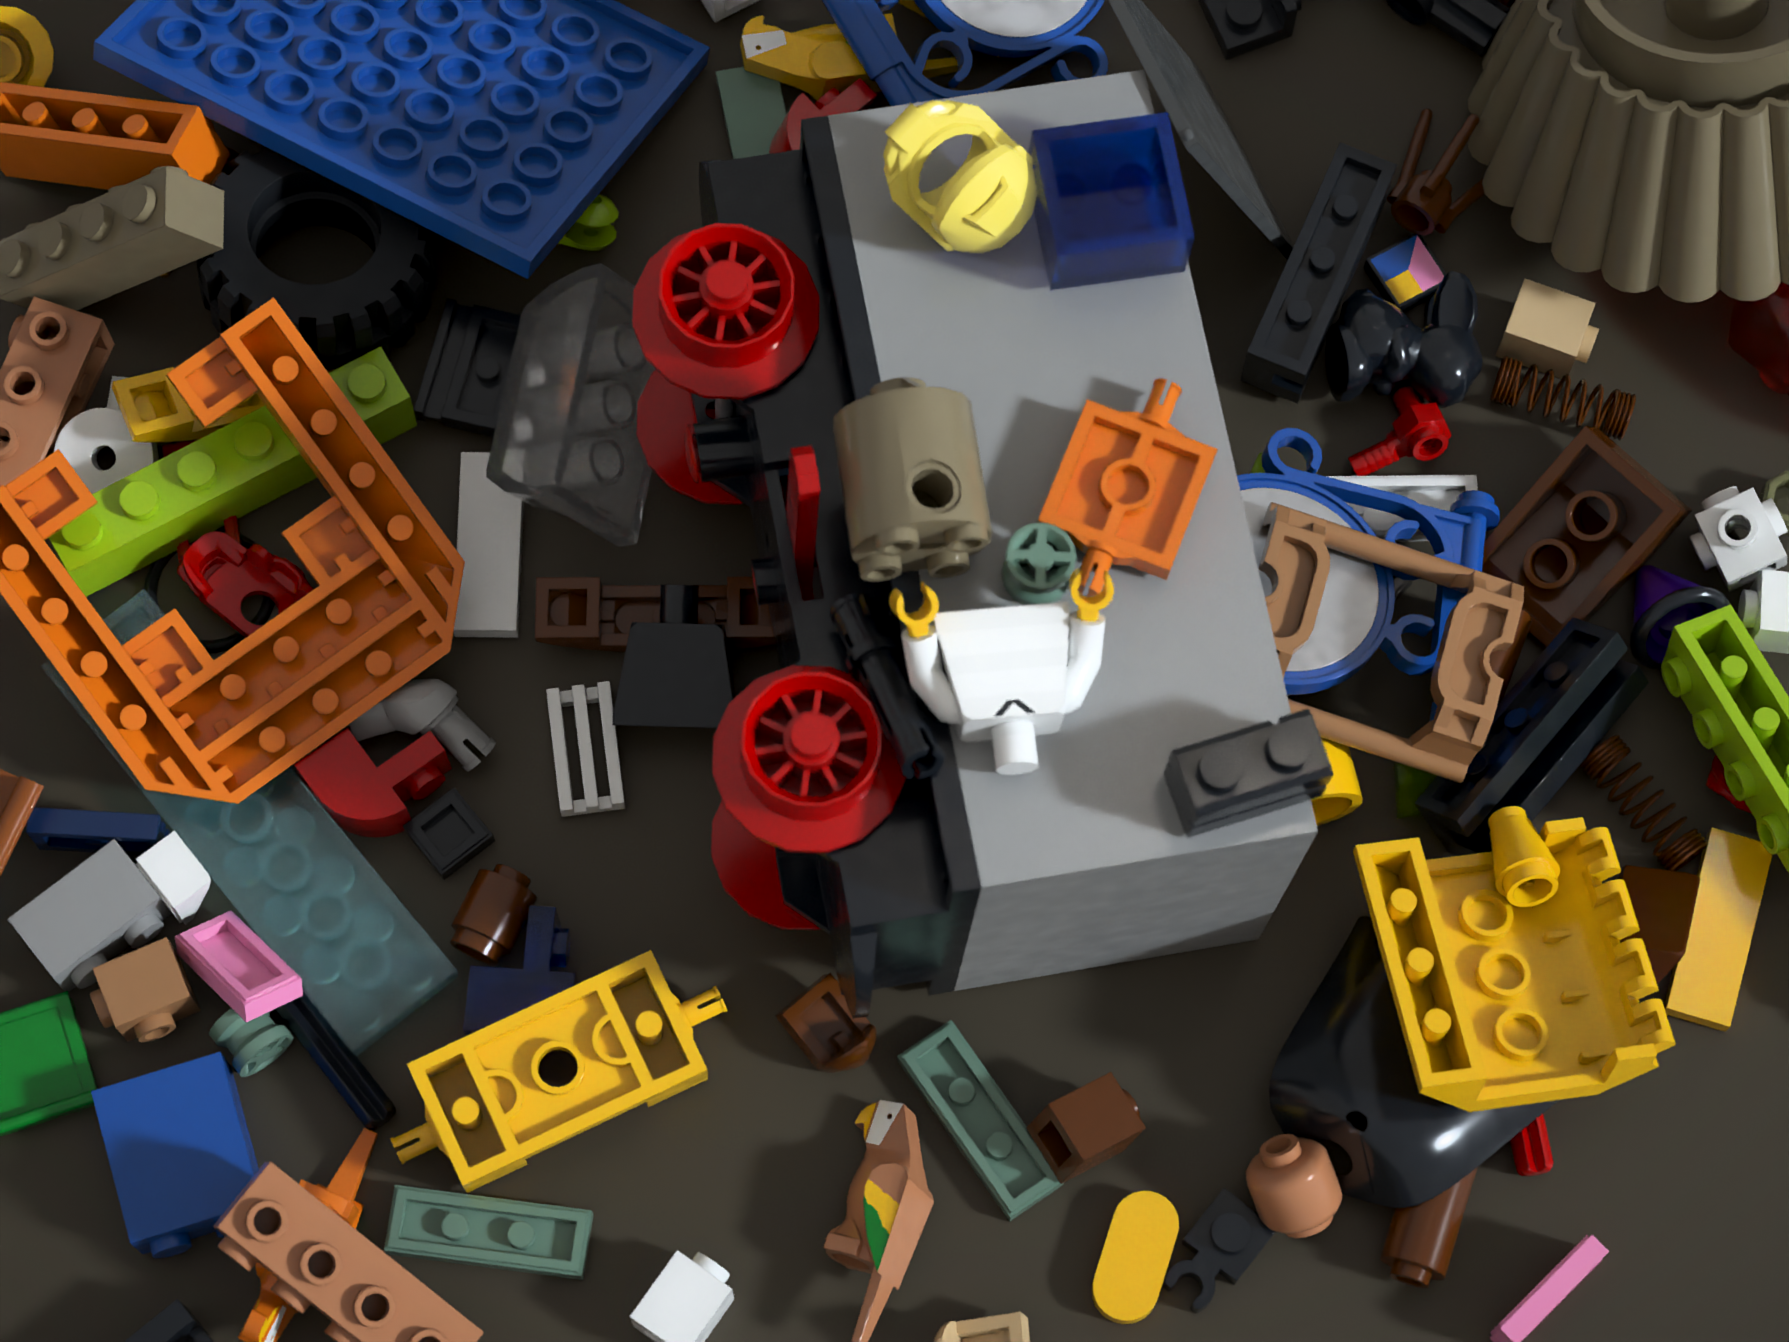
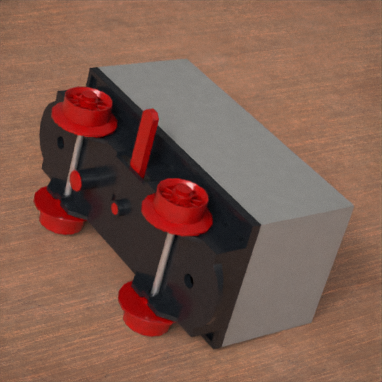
(972, 876)

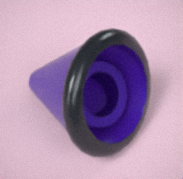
(1662, 603)

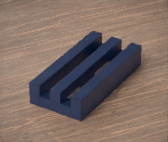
(94, 829)

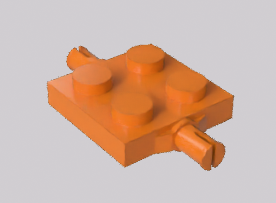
(1128, 487)

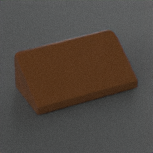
(1663, 911)

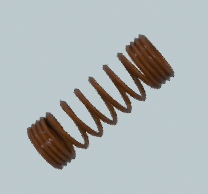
(1506, 393)
(1600, 763)

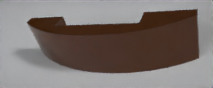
(599, 616)

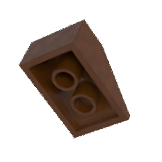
(1581, 532)

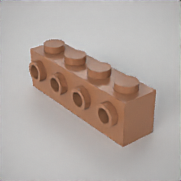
(46, 380)
(332, 1267)

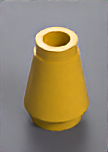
(1521, 859)

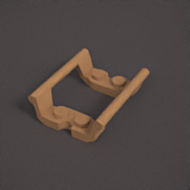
(1462, 676)

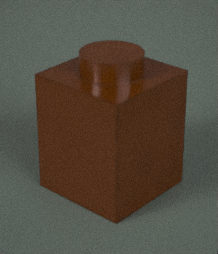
(1086, 1127)

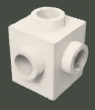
(1745, 558)

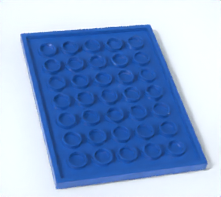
(443, 110)

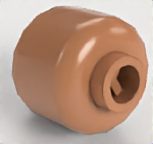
(1294, 1186)

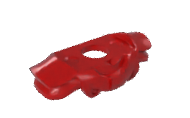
(227, 573)

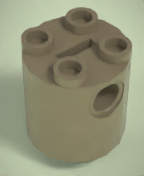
(911, 480)

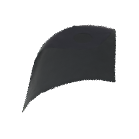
(1354, 1057)

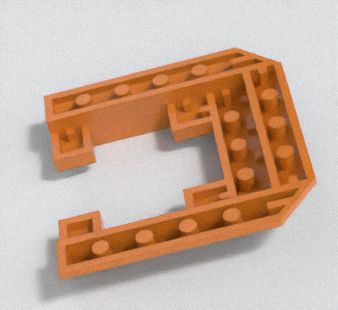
(271, 699)

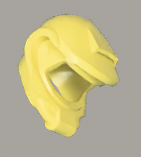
(984, 199)

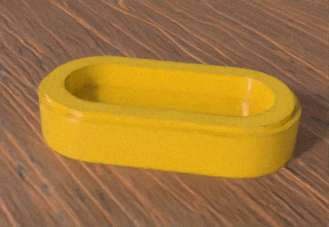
(1135, 1257)

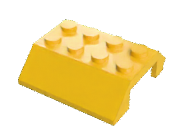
(1512, 997)

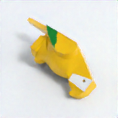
(813, 57)

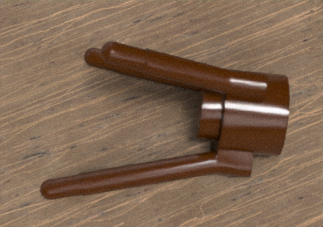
(1424, 199)

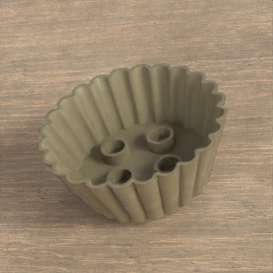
(1644, 140)

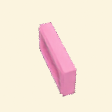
(239, 966)
(1550, 1291)

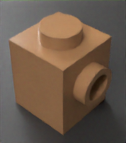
(144, 992)

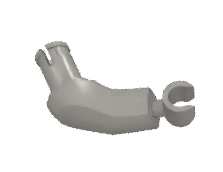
(424, 707)

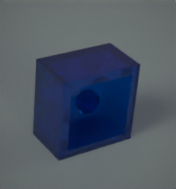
(1110, 201)

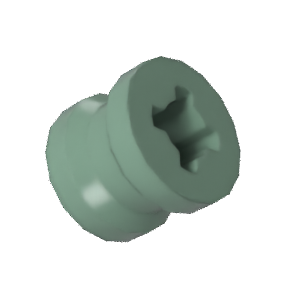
(1042, 549)
(251, 1043)

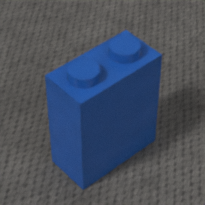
(176, 1151)

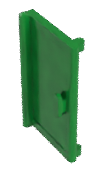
(42, 1064)

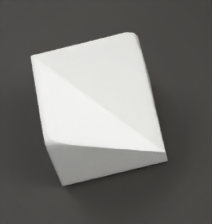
(175, 876)

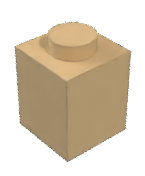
(1548, 329)

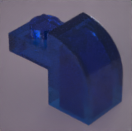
(504, 991)

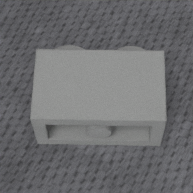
(91, 917)

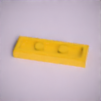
(1721, 930)

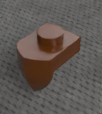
(825, 1028)

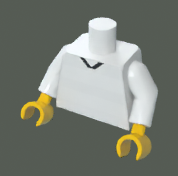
(1005, 668)

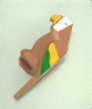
(884, 1208)

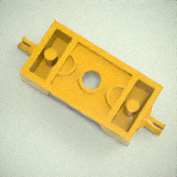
(496, 1111)

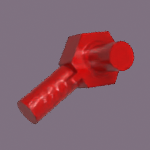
(1417, 433)

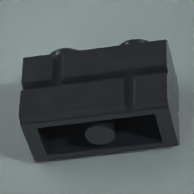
(1248, 773)

